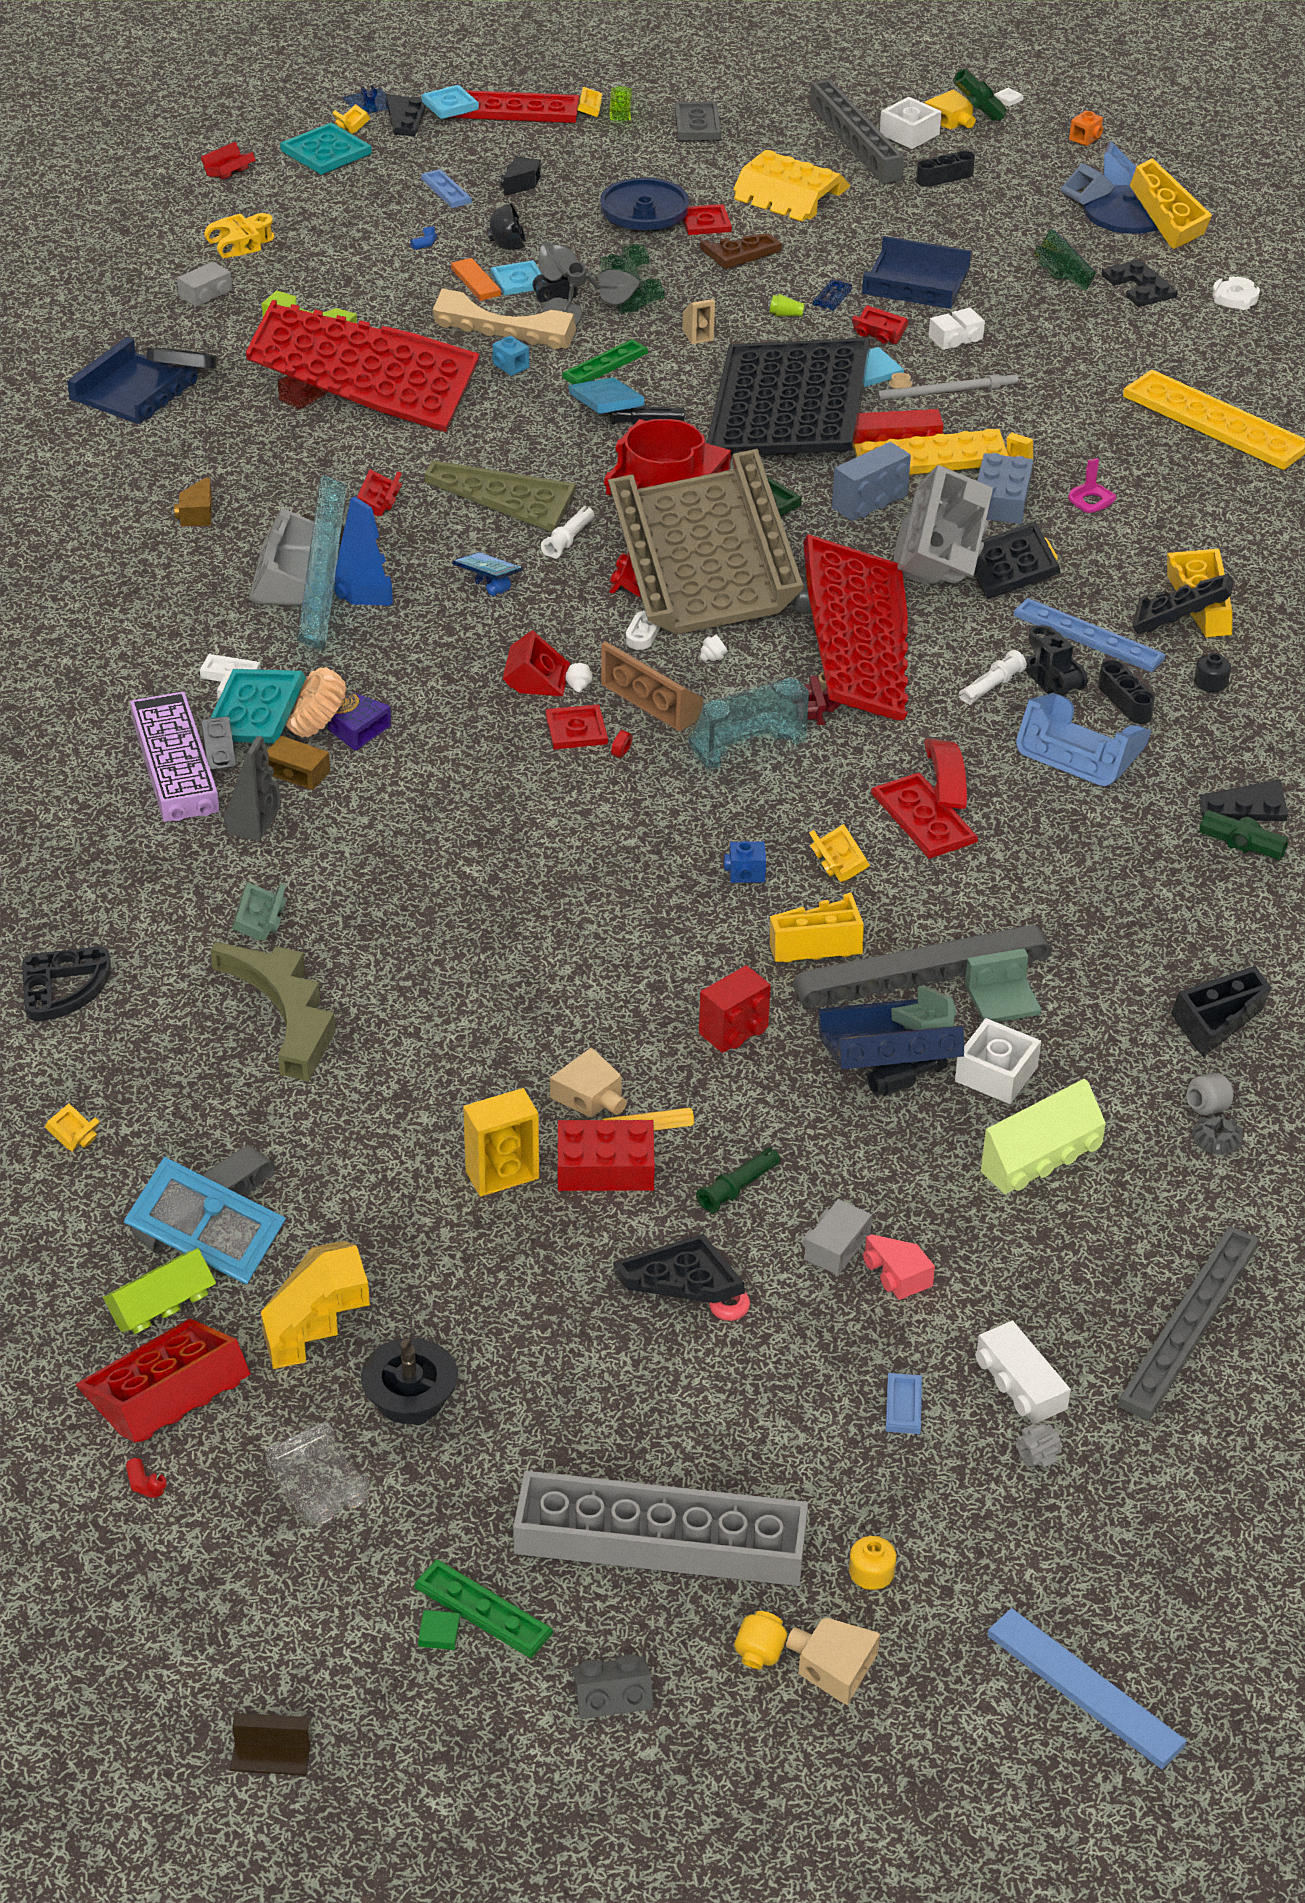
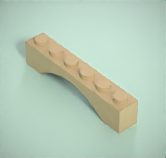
(547, 328)

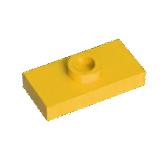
(590, 101)

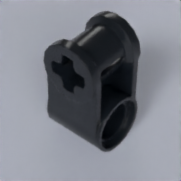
(552, 289)

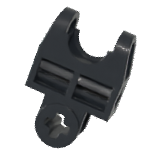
(1053, 662)

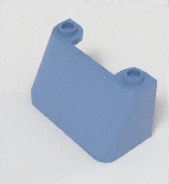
(1056, 741)

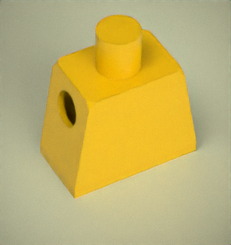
(954, 109)

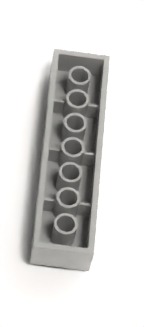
(660, 1528)

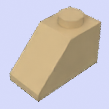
(699, 321)

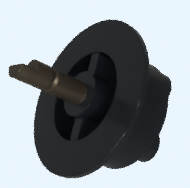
(409, 1379)

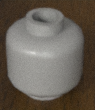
(1210, 1094)

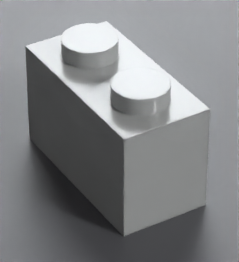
(204, 284)
(837, 1236)

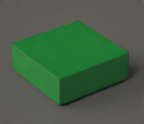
(439, 1630)

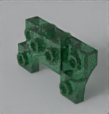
(631, 257)

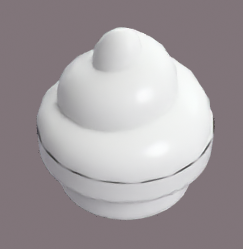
(713, 649)
(579, 676)

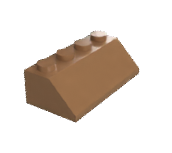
(648, 688)

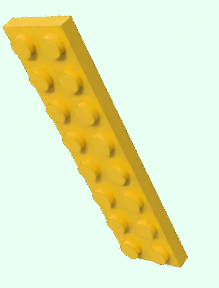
(1216, 419)

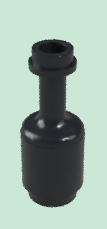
(900, 1076)

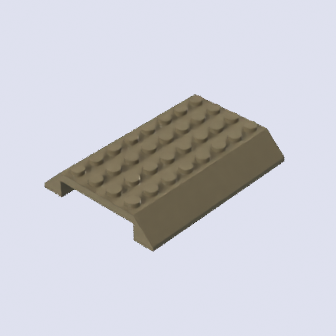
(708, 547)

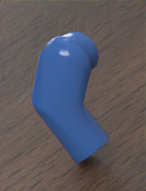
(425, 241)
(498, 586)

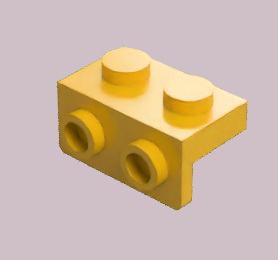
(840, 853)

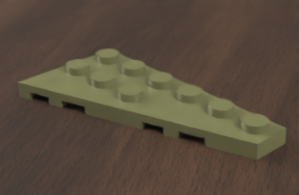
(520, 496)

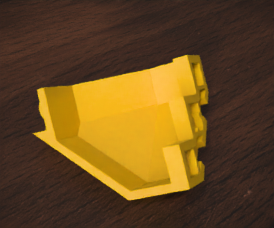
(307, 1302)

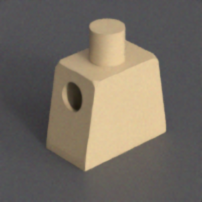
(588, 1085)
(835, 1656)

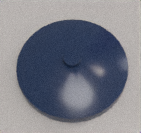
(644, 203)
(1120, 212)

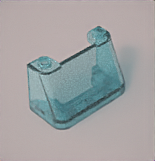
(771, 709)

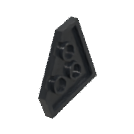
(681, 1270)

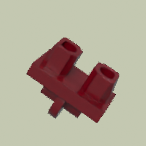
(818, 701)

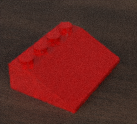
(165, 1380)

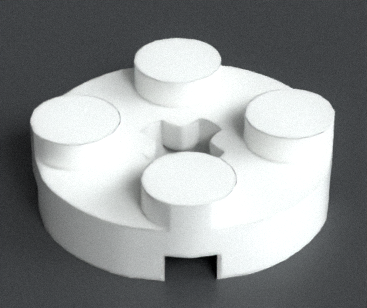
(1235, 293)

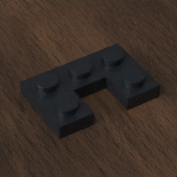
(1150, 285)

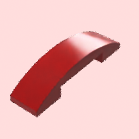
(949, 771)

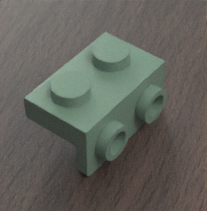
(259, 911)
(931, 1011)

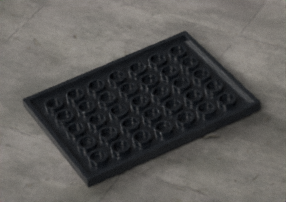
(790, 396)

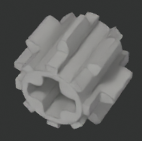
(1039, 1445)

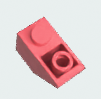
(904, 1265)

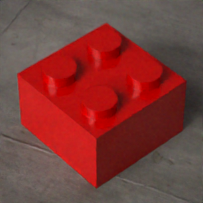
(734, 1009)

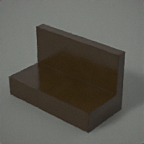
(271, 1744)

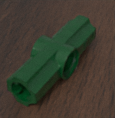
(979, 94)
(1244, 834)

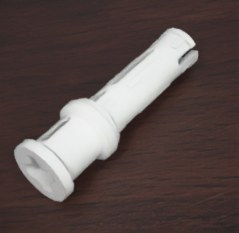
(563, 536)
(999, 672)

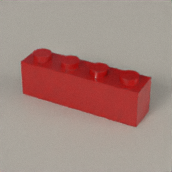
(898, 425)

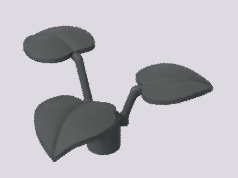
(560, 261)

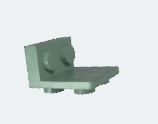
(1000, 986)

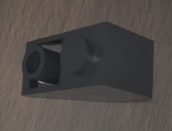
(521, 175)

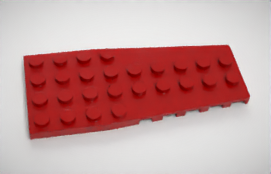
(366, 364)
(859, 626)

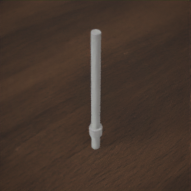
(992, 381)

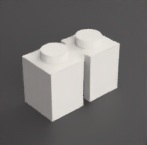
(949, 333)

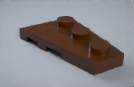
(733, 253)

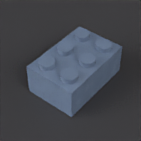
(871, 481)
(1010, 485)

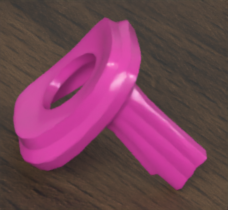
(1091, 488)

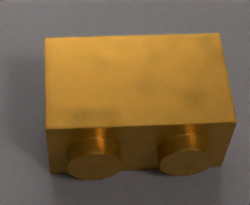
(298, 762)

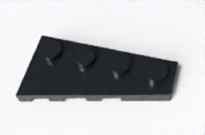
(1173, 606)

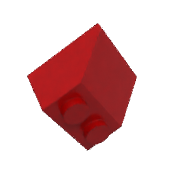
(535, 667)

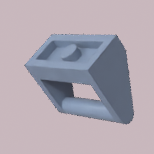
(1085, 176)

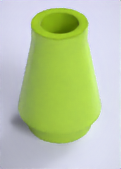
(785, 306)

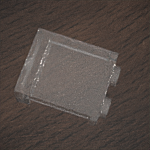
(316, 1475)

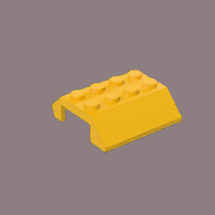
(786, 185)

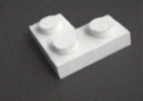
(220, 667)

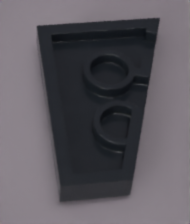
(405, 113)
(1257, 801)

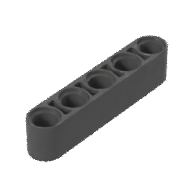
(238, 1173)

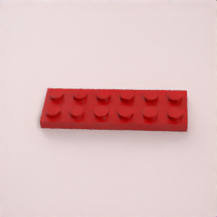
(523, 106)

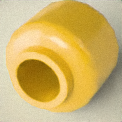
(872, 1562)
(760, 1639)

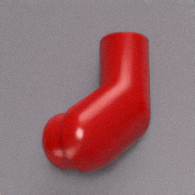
(143, 1484)

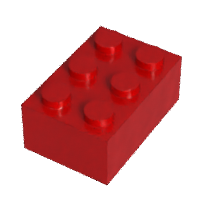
(606, 1155)

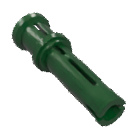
(729, 1185)

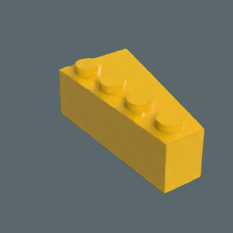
(1190, 569)

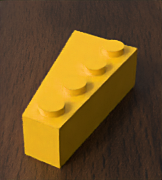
(1169, 204)

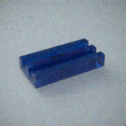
(839, 297)

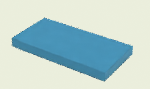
(606, 395)

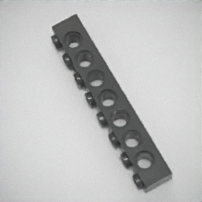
(856, 131)

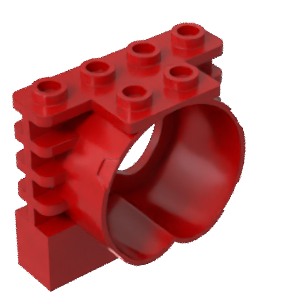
(665, 453)

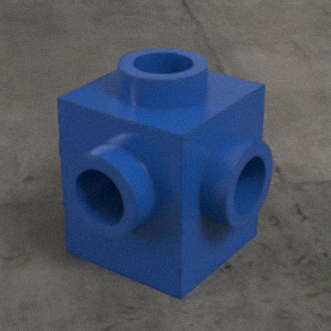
(746, 857)

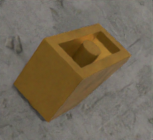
(195, 505)

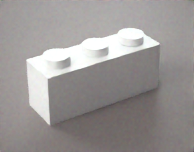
(1022, 1372)

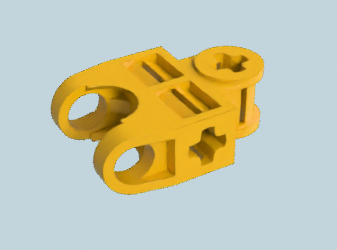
(241, 233)

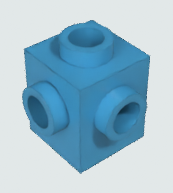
(510, 355)

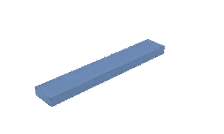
(1090, 635)
(1087, 1688)

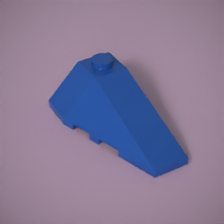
(359, 562)

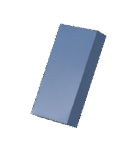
(903, 1403)

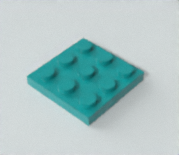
(326, 148)
(259, 702)

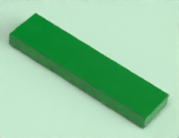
(605, 362)
(483, 1608)

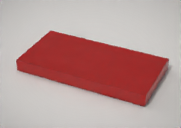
(915, 809)

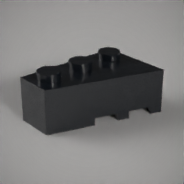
(1220, 1007)

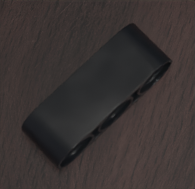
(945, 168)
(1126, 691)

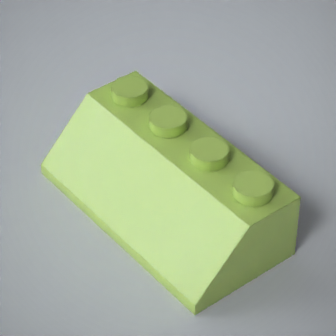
(1042, 1137)

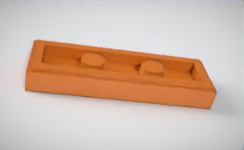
(476, 279)

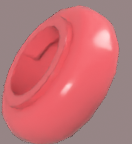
(732, 1312)

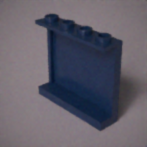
(917, 272)
(128, 383)
(869, 1037)

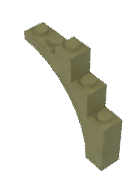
(297, 999)

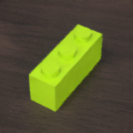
(160, 1291)

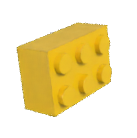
(501, 1142)

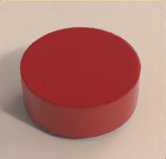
(621, 744)

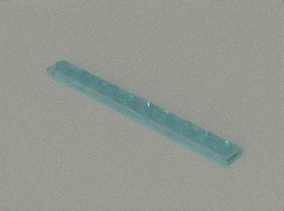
(322, 563)

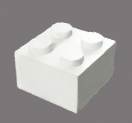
(910, 122)
(998, 1061)

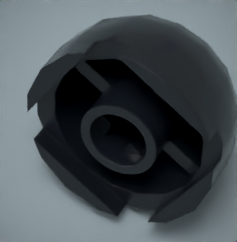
(506, 228)

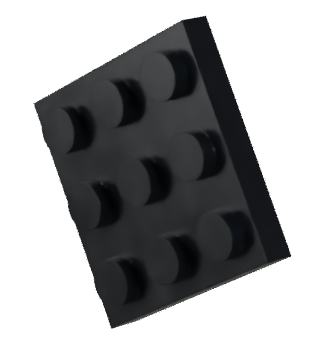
(1014, 560)

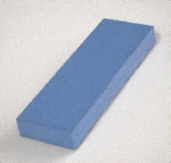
(446, 188)

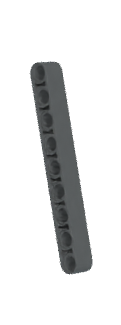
(912, 967)

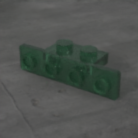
(1064, 261)

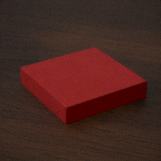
(707, 220)
(576, 726)

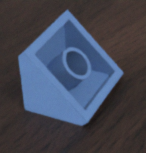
(1117, 166)

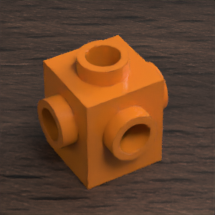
(1086, 128)

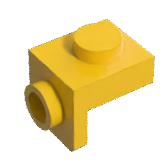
(351, 120)
(1019, 446)
(72, 1128)

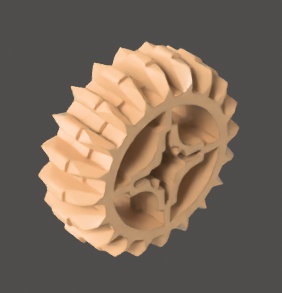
(316, 702)

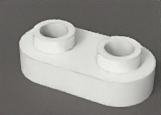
(641, 632)

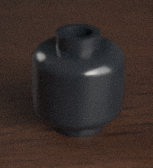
(1212, 672)

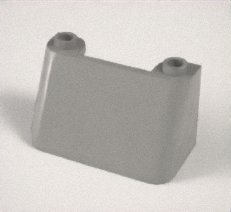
(283, 561)

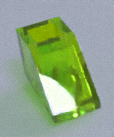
(620, 103)

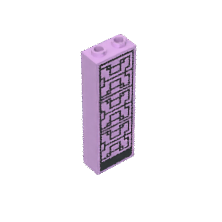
(174, 757)

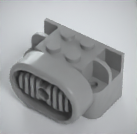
(944, 528)

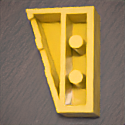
(818, 932)

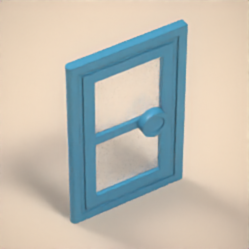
(201, 1214)

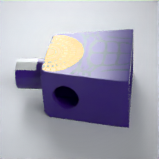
(359, 720)

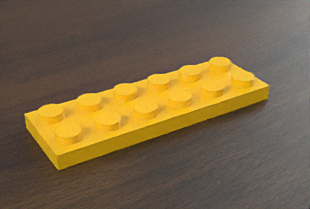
(950, 451)

